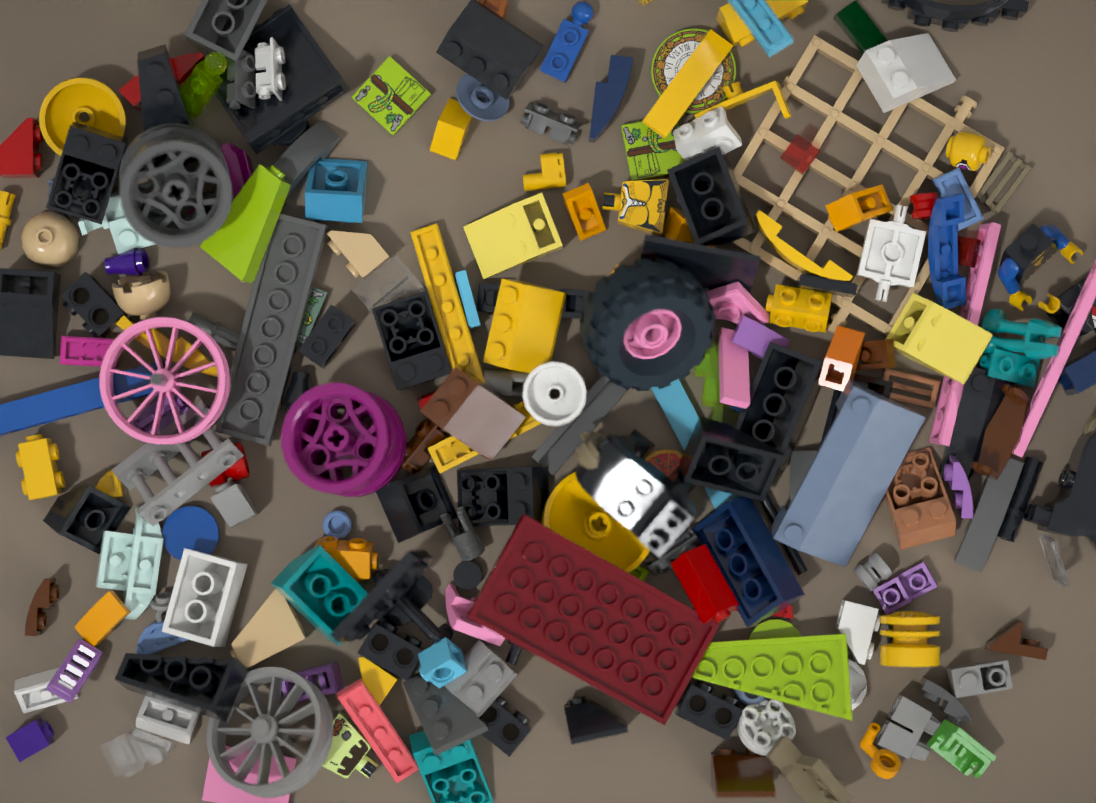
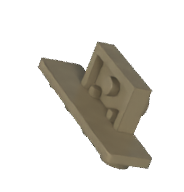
(807, 774)

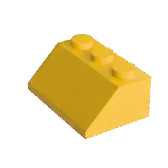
(738, 33)
(524, 326)

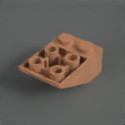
(919, 502)

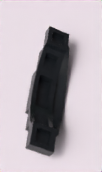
(956, 16)

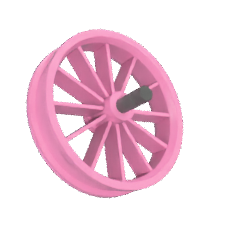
(164, 381)

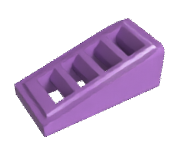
(83, 655)
(333, 674)

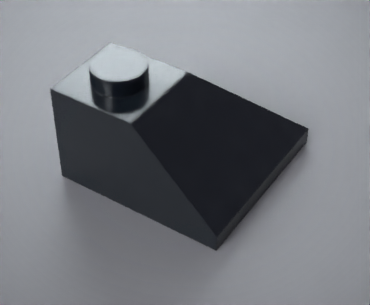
(85, 514)
(591, 721)

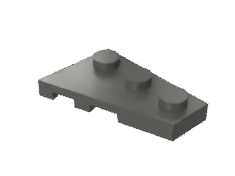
(442, 715)

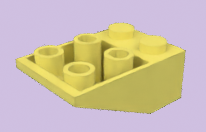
(513, 236)
(938, 338)

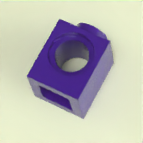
(31, 739)

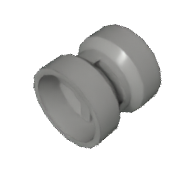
(867, 575)

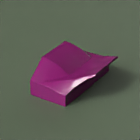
(239, 166)

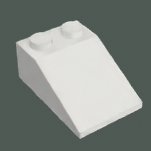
(904, 70)

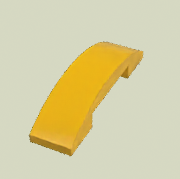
(769, 230)

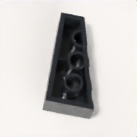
(161, 92)
(190, 683)

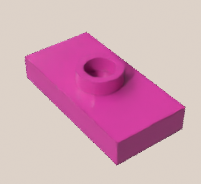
(84, 351)

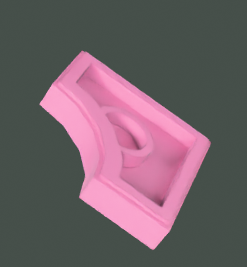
(735, 301)

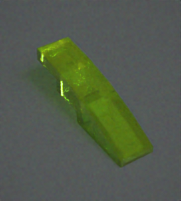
(709, 372)

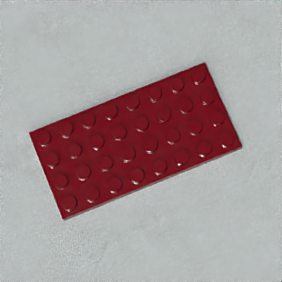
(592, 619)

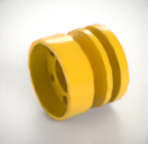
(910, 640)

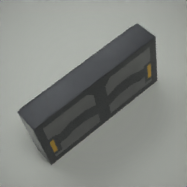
(826, 285)

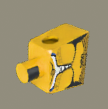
(640, 205)

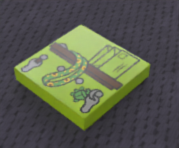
(391, 96)
(648, 152)

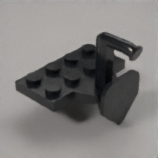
(398, 598)

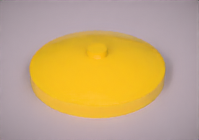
(586, 523)

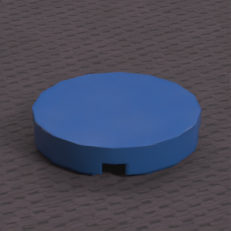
(190, 529)

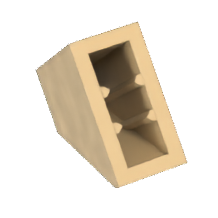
(268, 632)

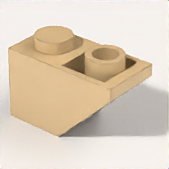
(360, 249)

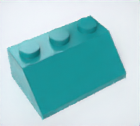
(319, 590)

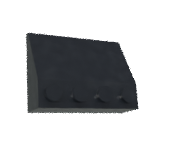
(708, 265)

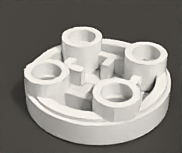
(764, 724)

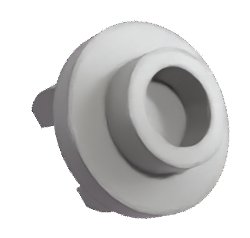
(160, 604)

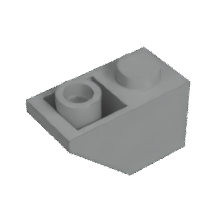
(234, 503)
(979, 678)

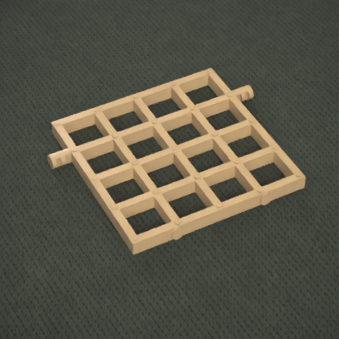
(878, 142)

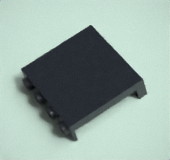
(309, 79)

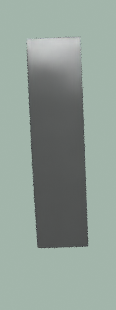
(988, 516)

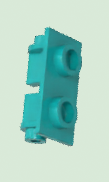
(1010, 367)

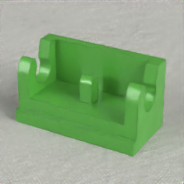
(960, 749)

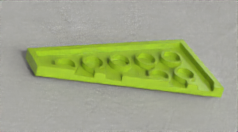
(791, 670)

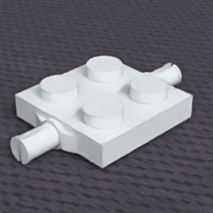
(891, 253)

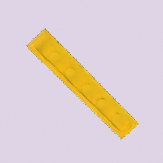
(446, 299)

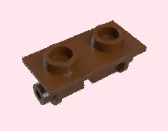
(426, 434)

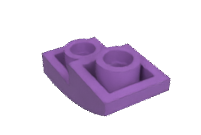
(756, 337)
(958, 481)
(905, 587)

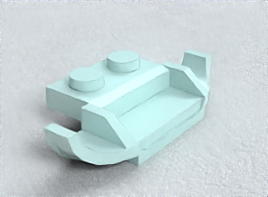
(122, 232)
(131, 564)

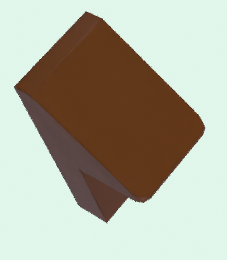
(876, 355)
(1009, 642)

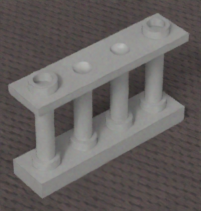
(155, 456)

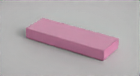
(733, 371)

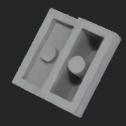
(484, 680)

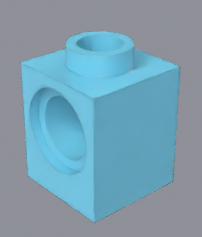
(442, 663)

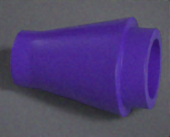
(128, 263)

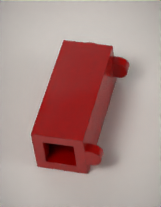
(704, 584)

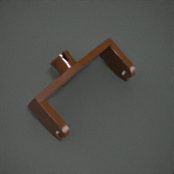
(1002, 433)

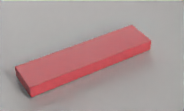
(378, 730)

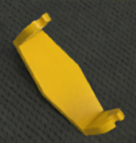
(738, 97)

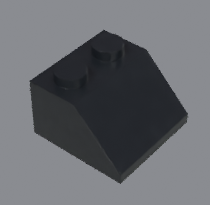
(416, 503)

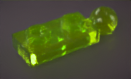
(204, 83)

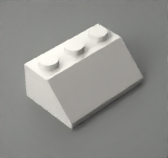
(204, 598)

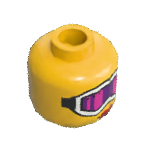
(967, 151)

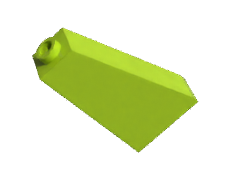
(250, 223)

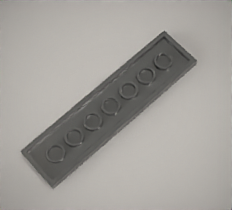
(272, 330)

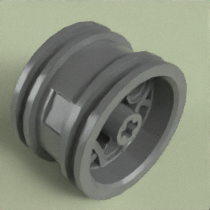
(174, 185)

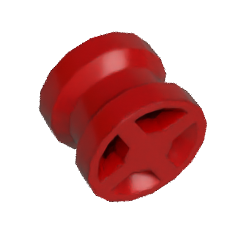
(923, 205)

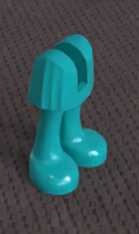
(1034, 332)

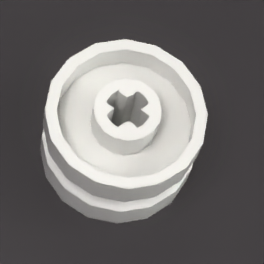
(563, 379)

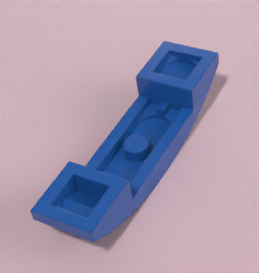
(943, 251)

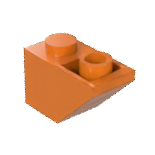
(842, 358)

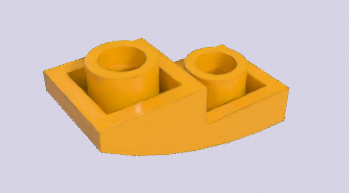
(102, 618)

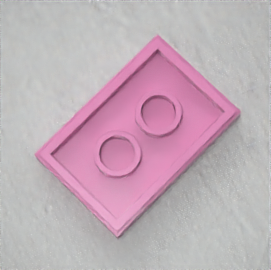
(220, 791)

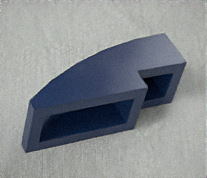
(609, 95)

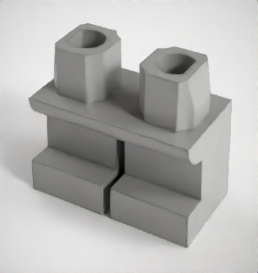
(899, 739)

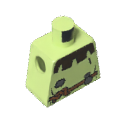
(348, 749)

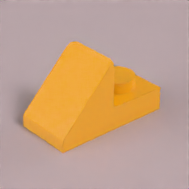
(584, 211)

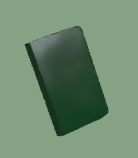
(859, 27)

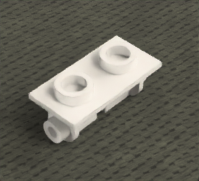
(273, 80)

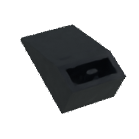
(86, 172)
(28, 313)
(412, 341)
(502, 494)

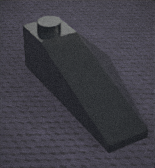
(976, 408)

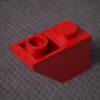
(21, 152)

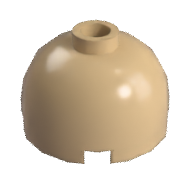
(50, 240)
(142, 294)

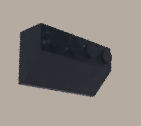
(781, 399)

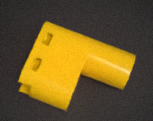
(551, 176)

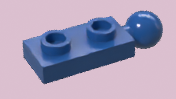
(567, 43)

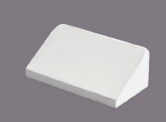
(32, 691)
(166, 720)

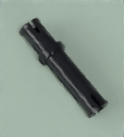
(1020, 499)

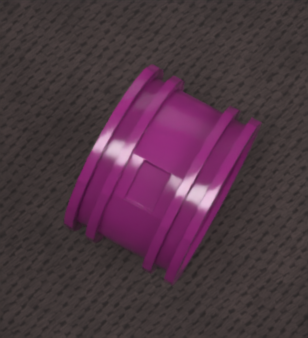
(343, 440)

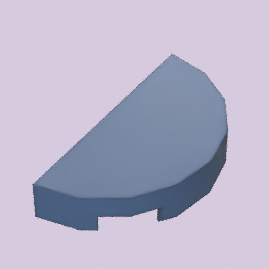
(154, 640)

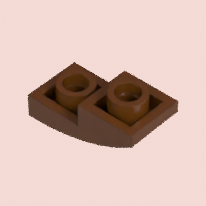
(44, 598)

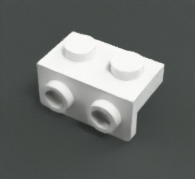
(705, 134)

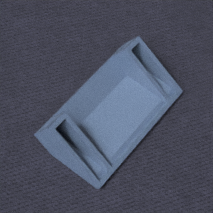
(848, 475)

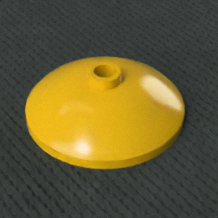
(76, 96)

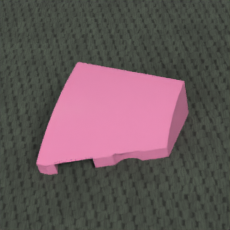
(457, 609)

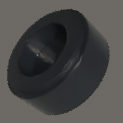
(467, 575)

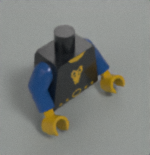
(1028, 254)

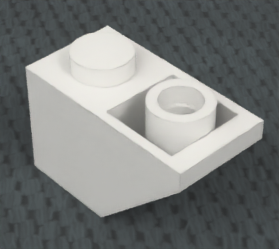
(858, 624)

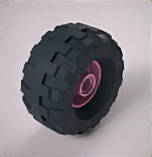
(647, 324)

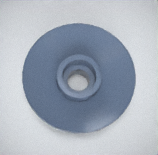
(480, 100)

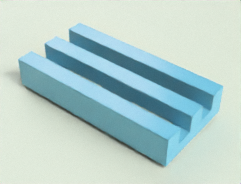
(467, 299)

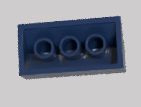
(749, 560)

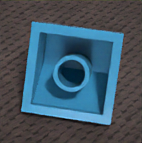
(336, 190)

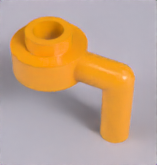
(883, 761)

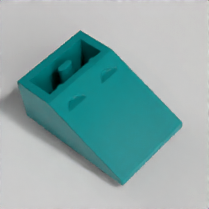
(453, 774)

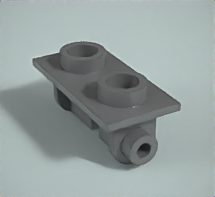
(243, 89)
(561, 124)
(663, 564)

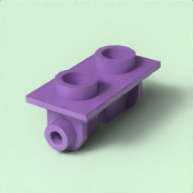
(146, 418)

